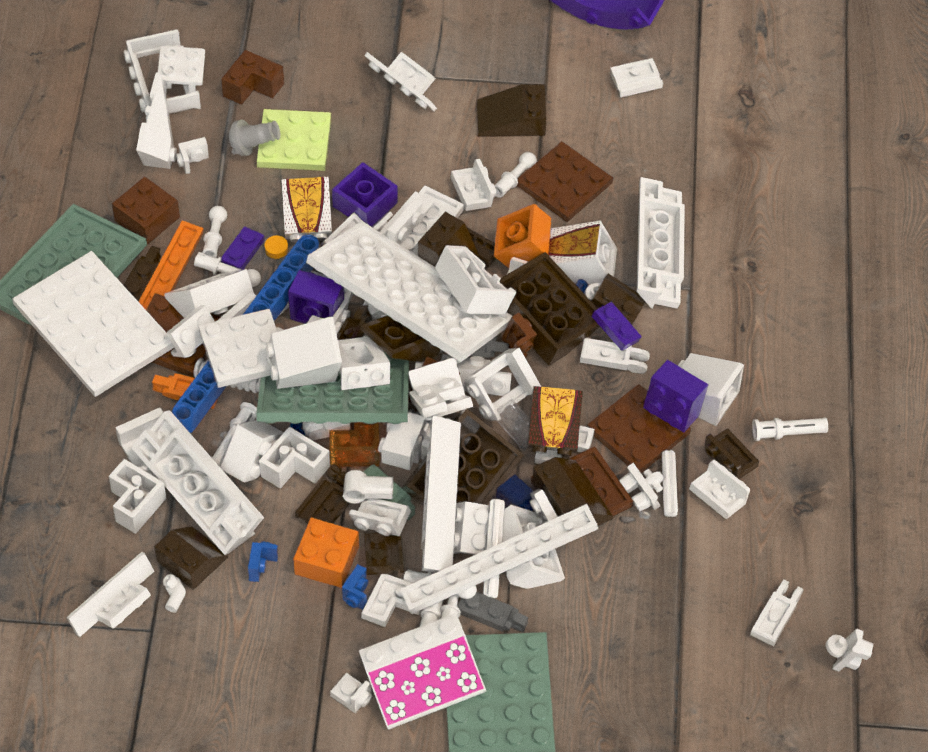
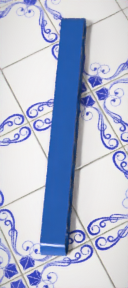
(273, 296)

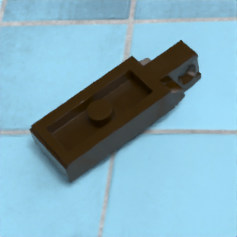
(142, 272)
(351, 326)

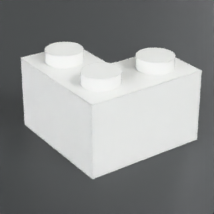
(403, 442)
(247, 448)
(294, 454)
(138, 493)

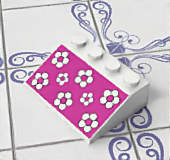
(422, 671)

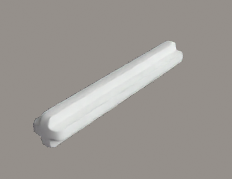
(494, 537)

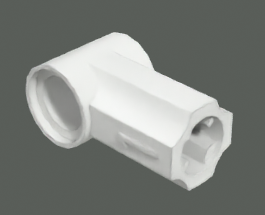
(360, 486)

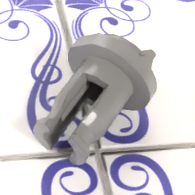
(245, 136)

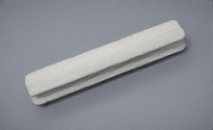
(669, 483)

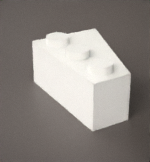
(471, 283)

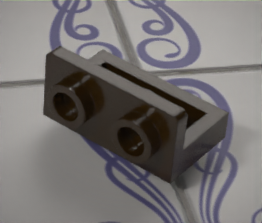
(730, 453)

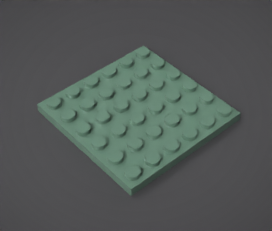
(331, 404)

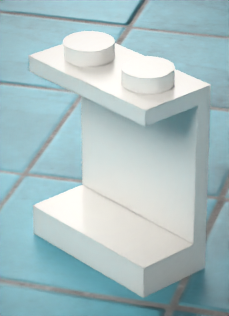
(129, 433)

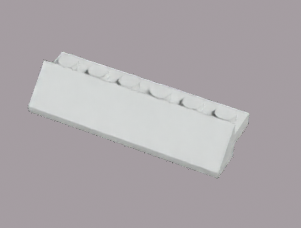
(660, 244)
(198, 483)
(440, 495)

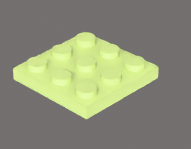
(301, 141)

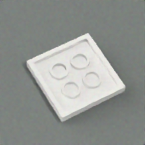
(239, 347)

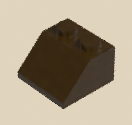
(188, 555)

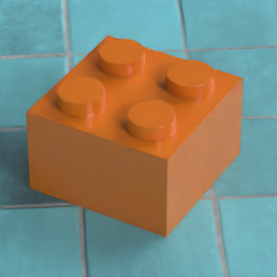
(522, 235)
(326, 552)

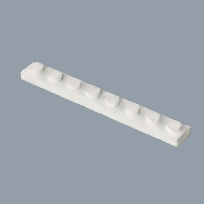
(499, 559)

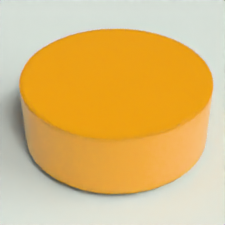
(276, 247)

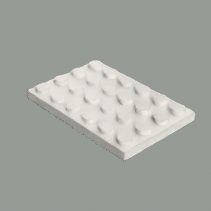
(93, 323)

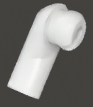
(176, 591)

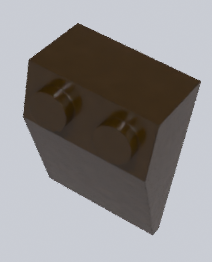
(513, 112)
(399, 340)

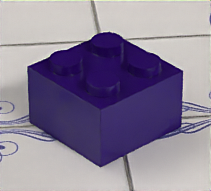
(365, 194)
(313, 296)
(675, 396)

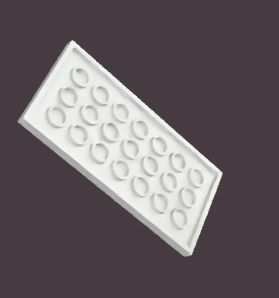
(405, 290)

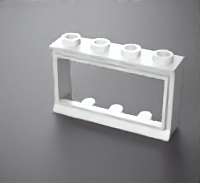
(151, 45)

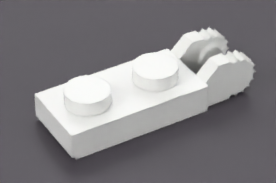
(609, 355)
(776, 614)

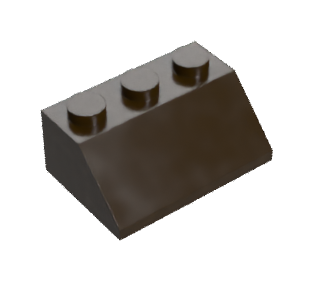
(569, 488)

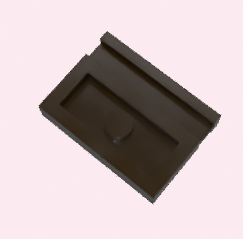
(621, 295)
(323, 503)
(383, 553)

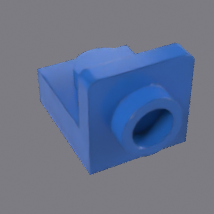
(259, 555)
(354, 587)

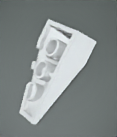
(155, 136)

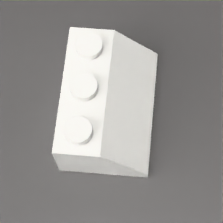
(213, 292)
(537, 571)

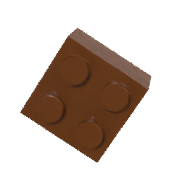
(146, 209)

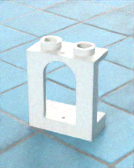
(353, 355)
(522, 372)

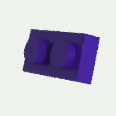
(243, 248)
(616, 326)

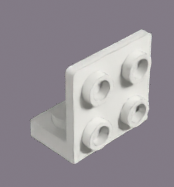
(181, 65)
(432, 374)

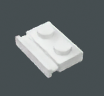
(636, 77)

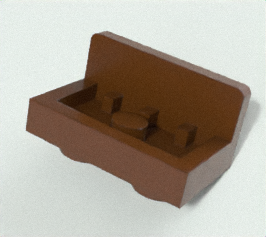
(519, 334)

